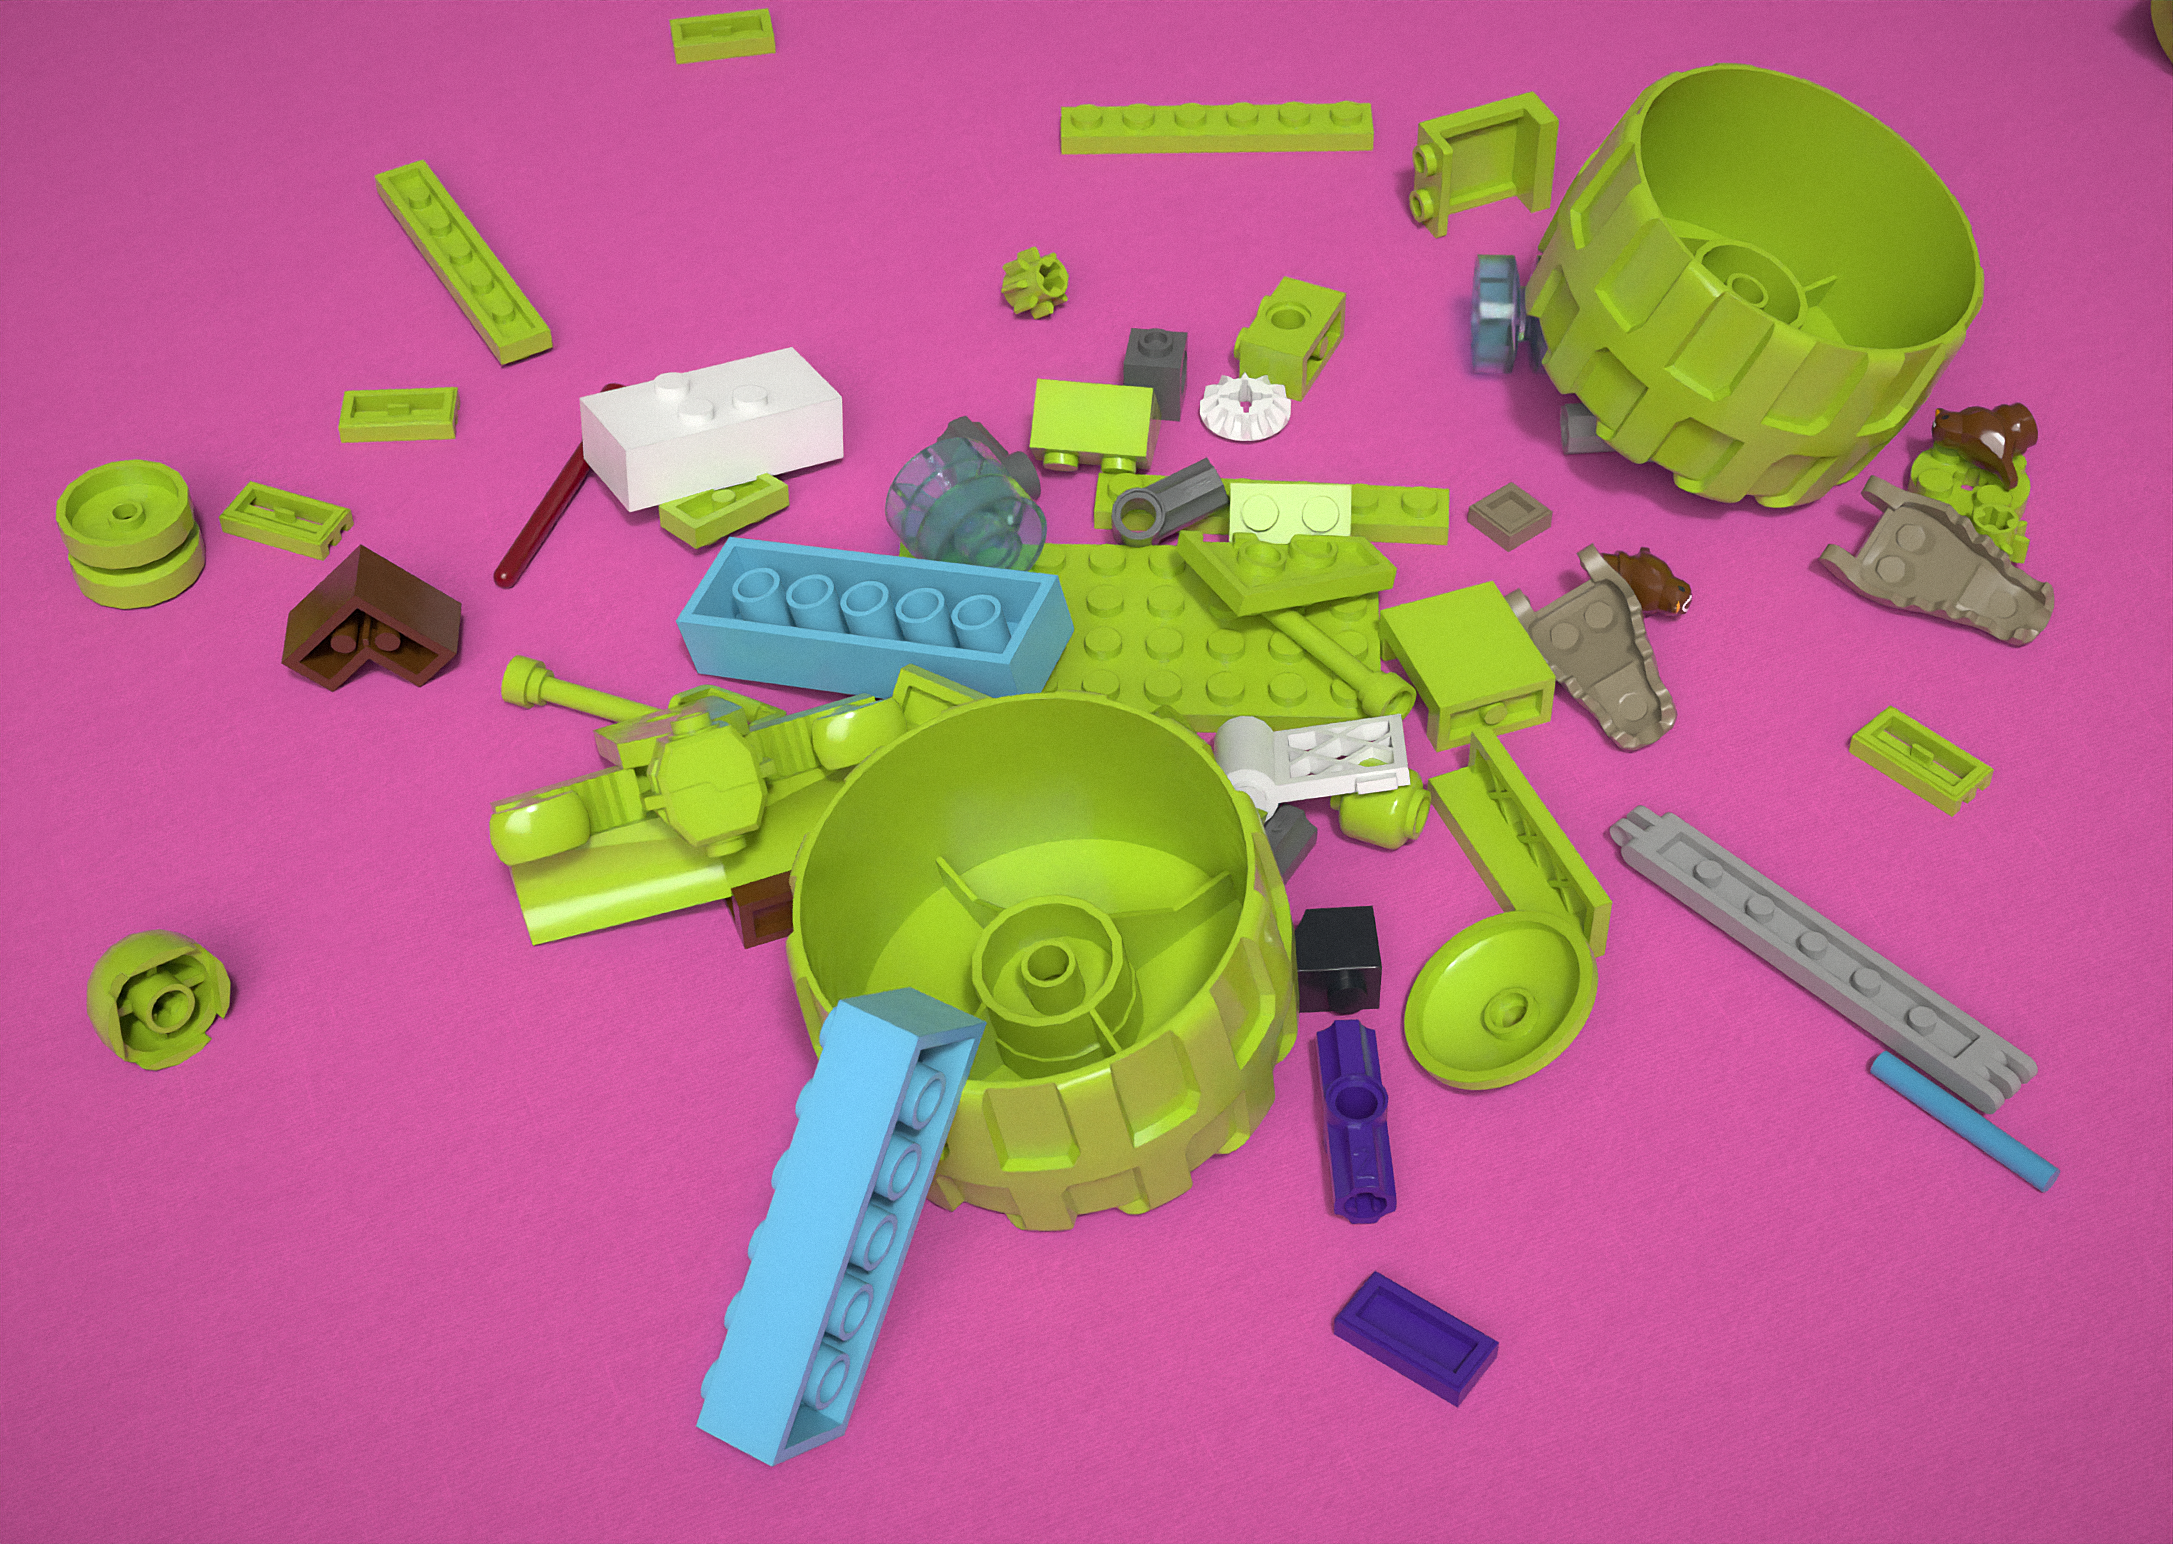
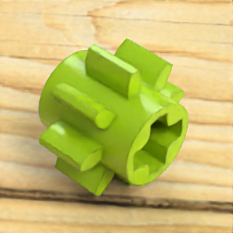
(1035, 282)
(2003, 528)

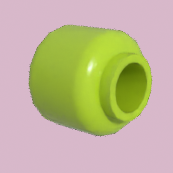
(1384, 816)

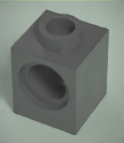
(1159, 362)

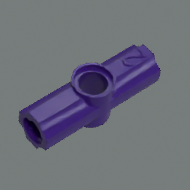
(1355, 1122)

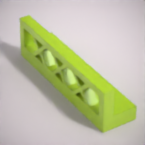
(1517, 841)

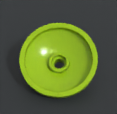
(1501, 1000)

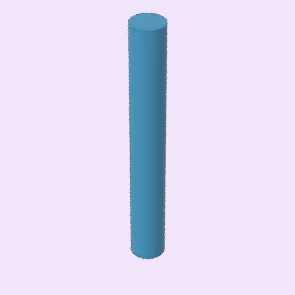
(1965, 1121)

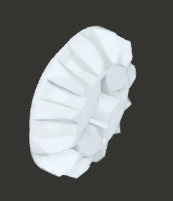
(1225, 417)

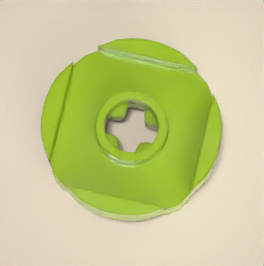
(1943, 471)

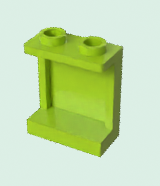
(1484, 158)
(1469, 663)

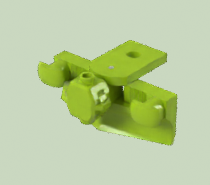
(682, 812)

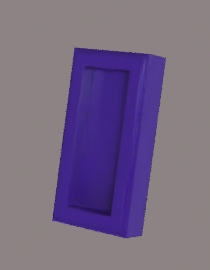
(1416, 1338)

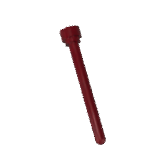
(544, 515)

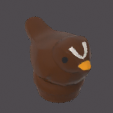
(1988, 436)
(1652, 582)

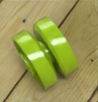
(130, 533)

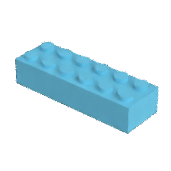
(860, 617)
(838, 1222)

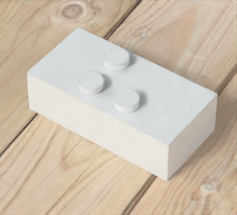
(711, 428)

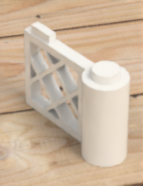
(1275, 764)

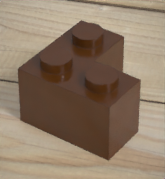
(375, 614)

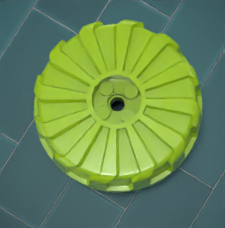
(1753, 284)
(1090, 904)

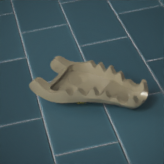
(1937, 564)
(1602, 653)

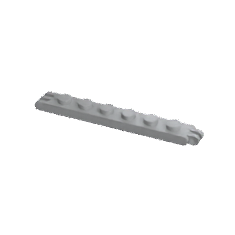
(1824, 959)

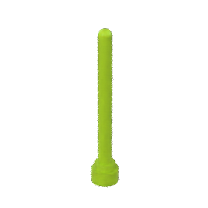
(530, 683)
(1378, 691)

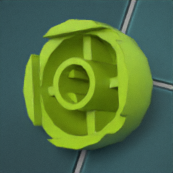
(156, 997)

